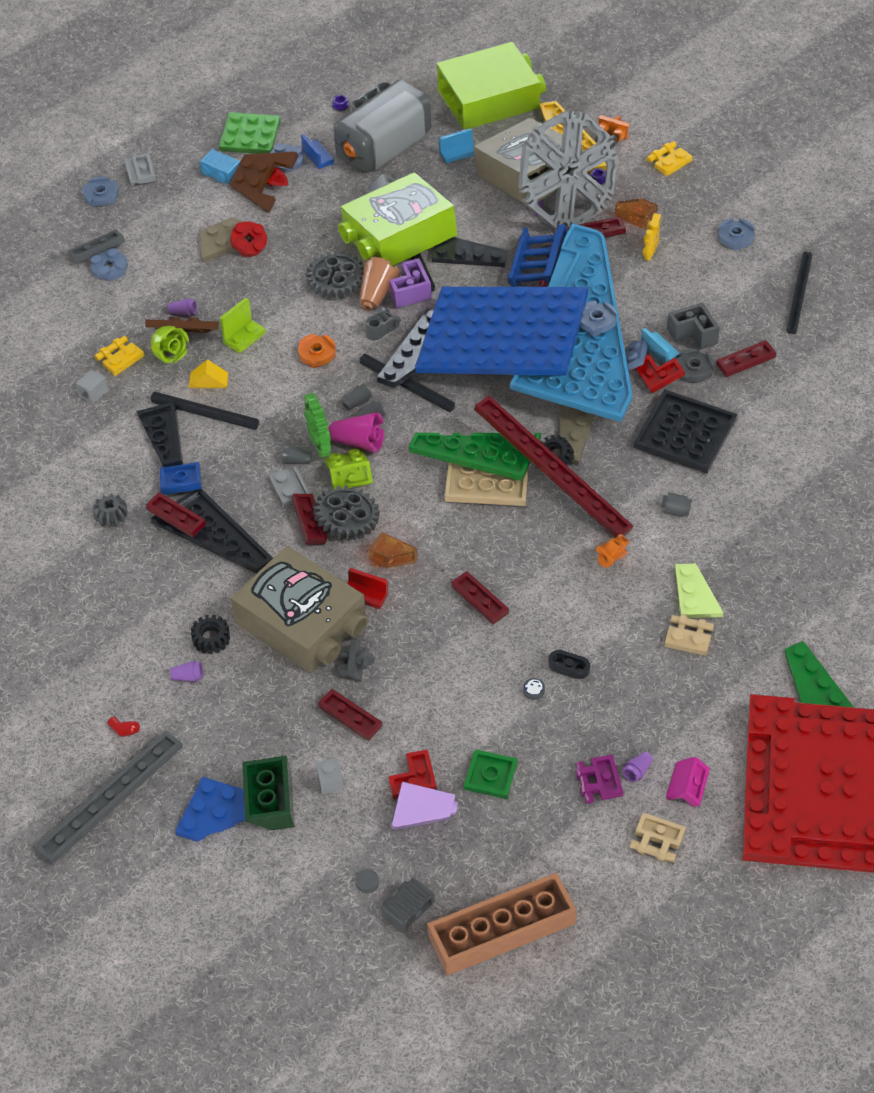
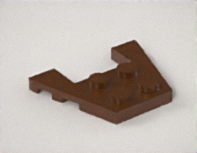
(254, 173)

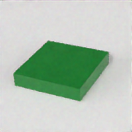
(490, 774)

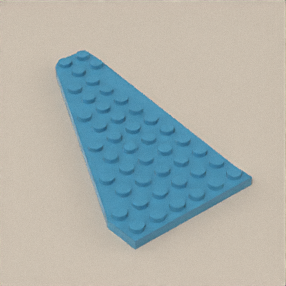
(598, 366)

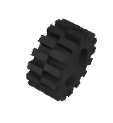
(563, 444)
(210, 644)

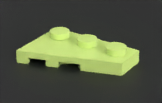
(694, 593)

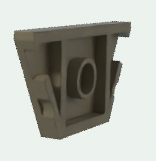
(216, 239)

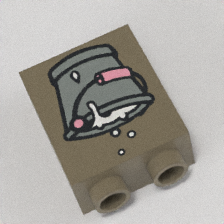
(500, 158)
(300, 610)

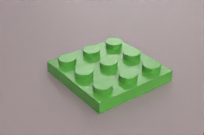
(249, 133)

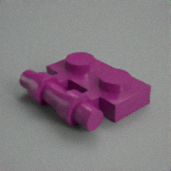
(606, 778)

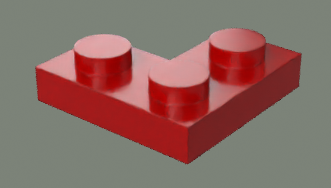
(661, 376)
(419, 773)

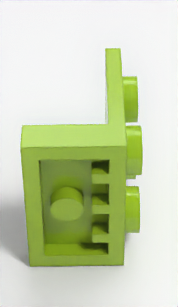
(238, 327)
(349, 469)

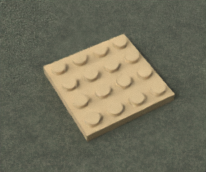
(481, 487)

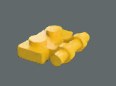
(673, 161)
(652, 237)
(122, 359)

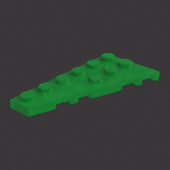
(477, 451)
(811, 678)

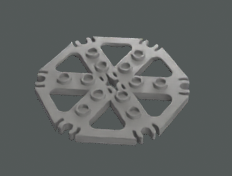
(577, 178)

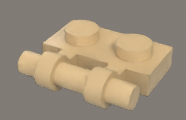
(689, 640)
(659, 831)

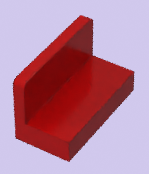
(373, 587)

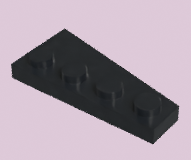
(468, 253)
(163, 431)

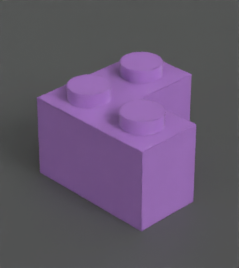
(412, 286)

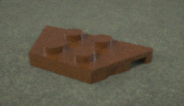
(191, 325)

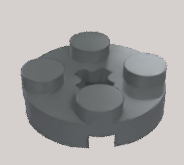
(703, 361)

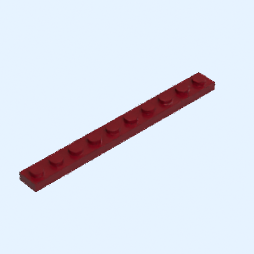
(553, 467)

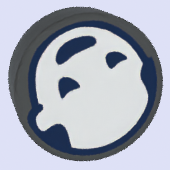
(534, 688)

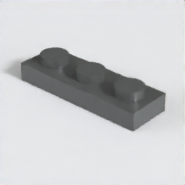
(94, 247)

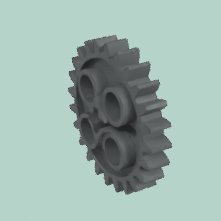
(335, 275)
(346, 512)

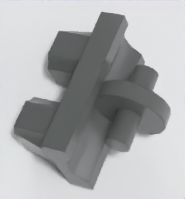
(357, 658)

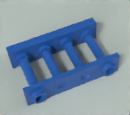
(523, 250)

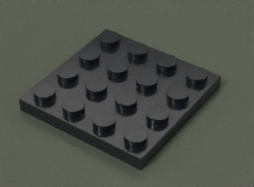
(685, 431)

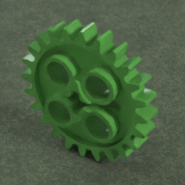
(317, 424)

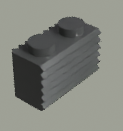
(407, 905)

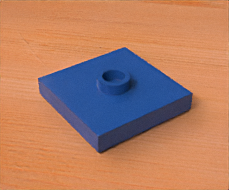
(180, 478)

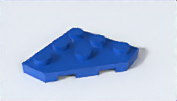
(211, 810)

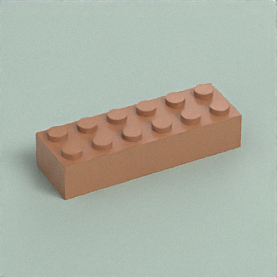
(501, 923)

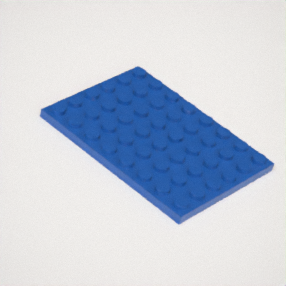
(503, 330)

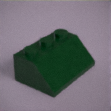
(268, 793)

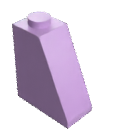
(422, 806)

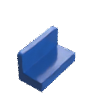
(316, 152)

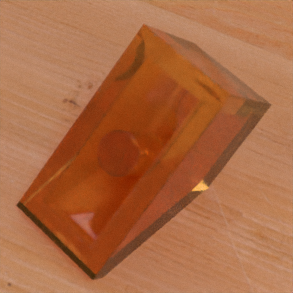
(636, 211)
(391, 552)

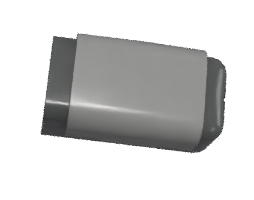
(382, 125)

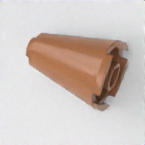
(376, 282)

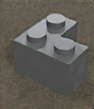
(694, 322)

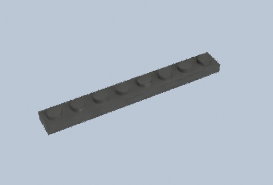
(108, 797)

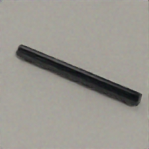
(799, 292)
(411, 385)
(207, 411)

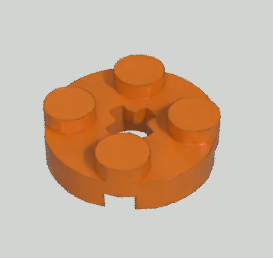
(316, 358)

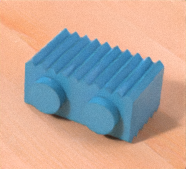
(218, 166)

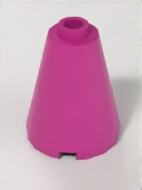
(359, 432)

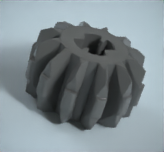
(110, 510)

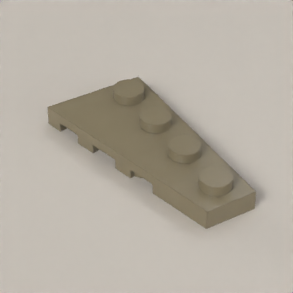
(575, 427)

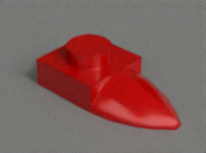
(277, 178)

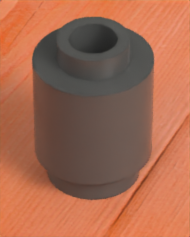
(676, 504)

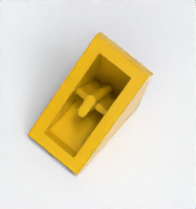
(208, 376)

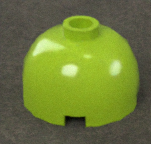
(169, 340)

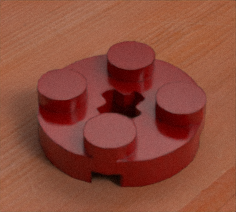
(251, 229)

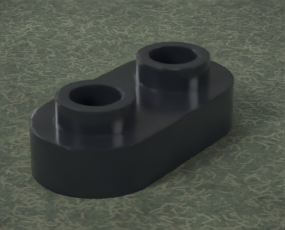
(569, 664)

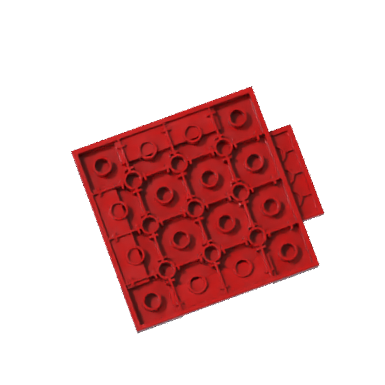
(809, 785)

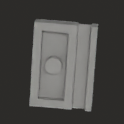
(140, 169)
(286, 484)

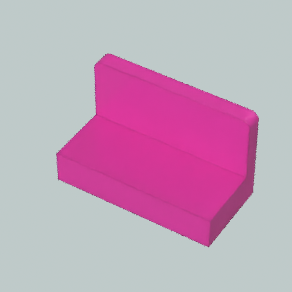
(688, 781)

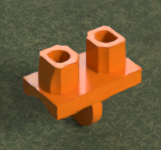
(614, 127)
(612, 551)

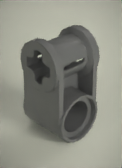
(381, 324)

